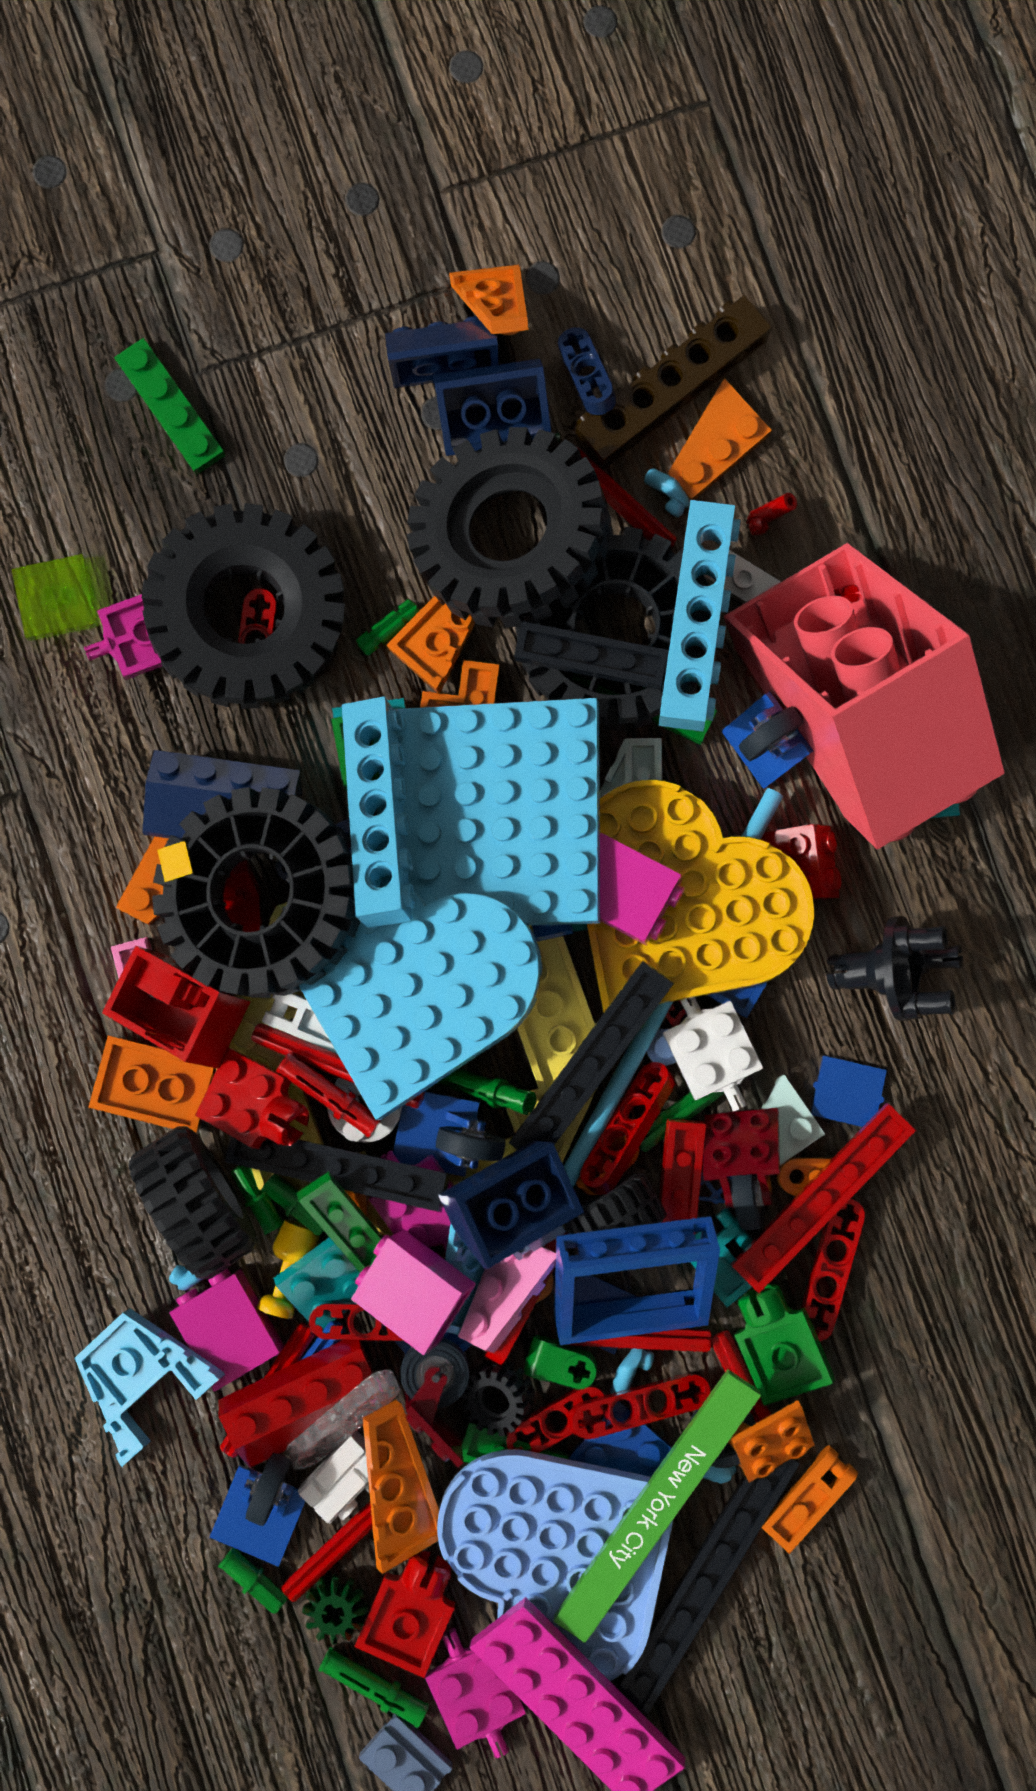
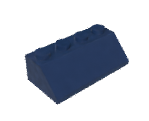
(184, 781)

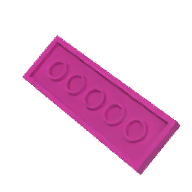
(576, 1700)

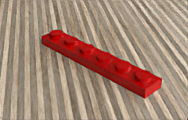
(822, 1197)

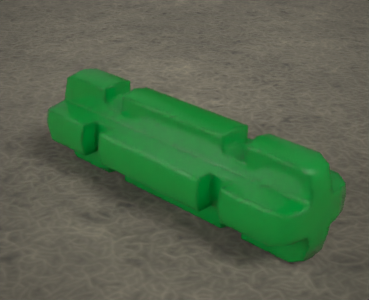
(387, 627)

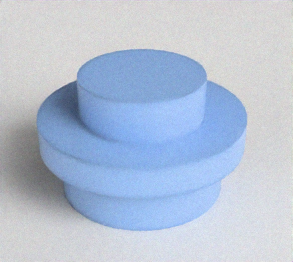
(659, 1049)

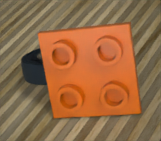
(766, 1444)

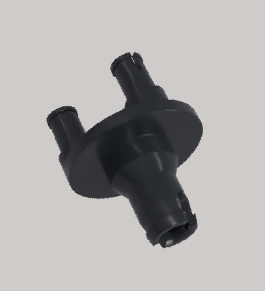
(898, 966)

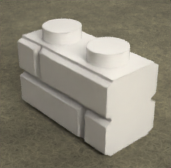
(338, 1480)

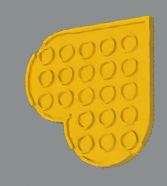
(741, 904)

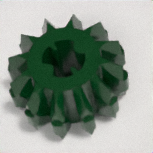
(331, 1621)

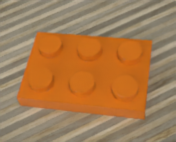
(149, 1085)

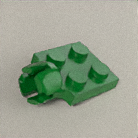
(780, 1346)

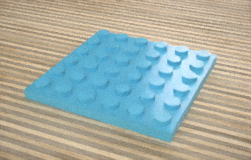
(506, 805)

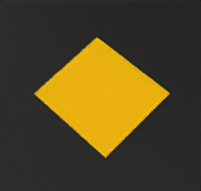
(174, 861)

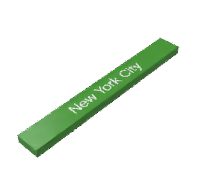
(656, 1505)

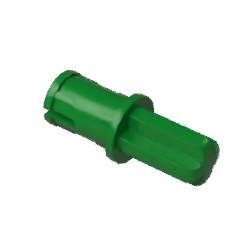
(286, 1197)
(259, 1202)
(253, 1581)

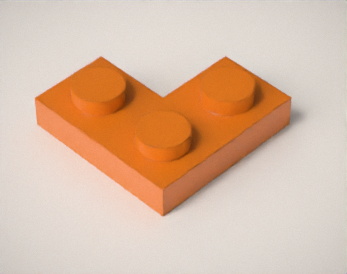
(477, 686)

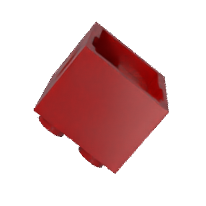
(174, 1009)

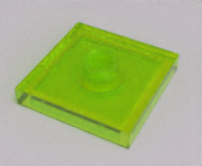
(55, 597)

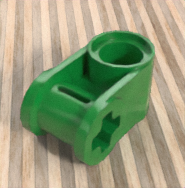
(552, 1362)

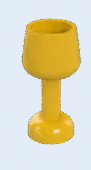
(290, 1246)

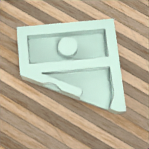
(635, 761)
(796, 1122)

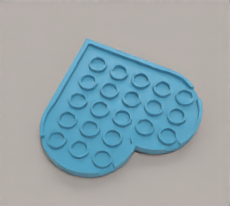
(426, 994)

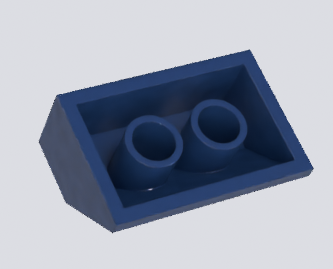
(439, 349)
(491, 400)
(512, 1203)

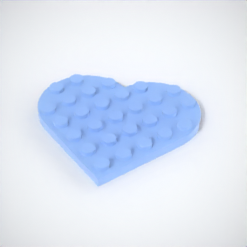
(530, 1530)

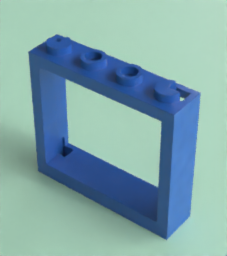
(628, 1250)

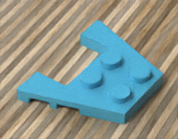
(127, 1364)

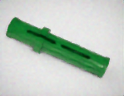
(495, 1091)
(374, 1687)

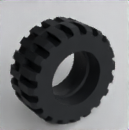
(192, 1202)

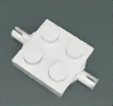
(713, 1051)

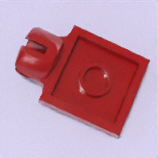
(251, 1103)
(409, 1615)

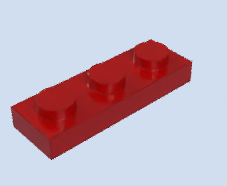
(682, 1168)

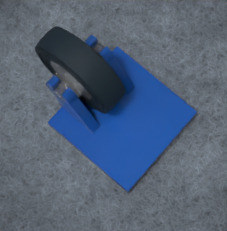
(768, 739)
(448, 1131)
(260, 1511)

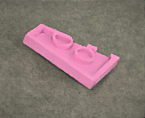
(503, 1295)

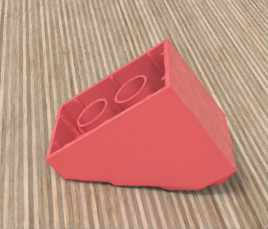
(880, 690)

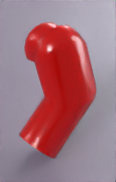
(770, 511)

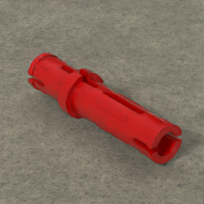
(328, 1094)

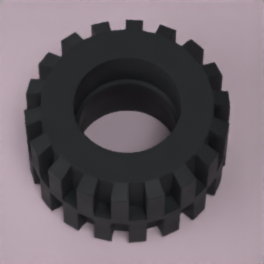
(627, 1205)

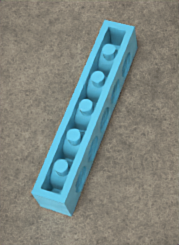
(704, 523)
(362, 724)

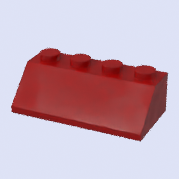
(286, 1403)

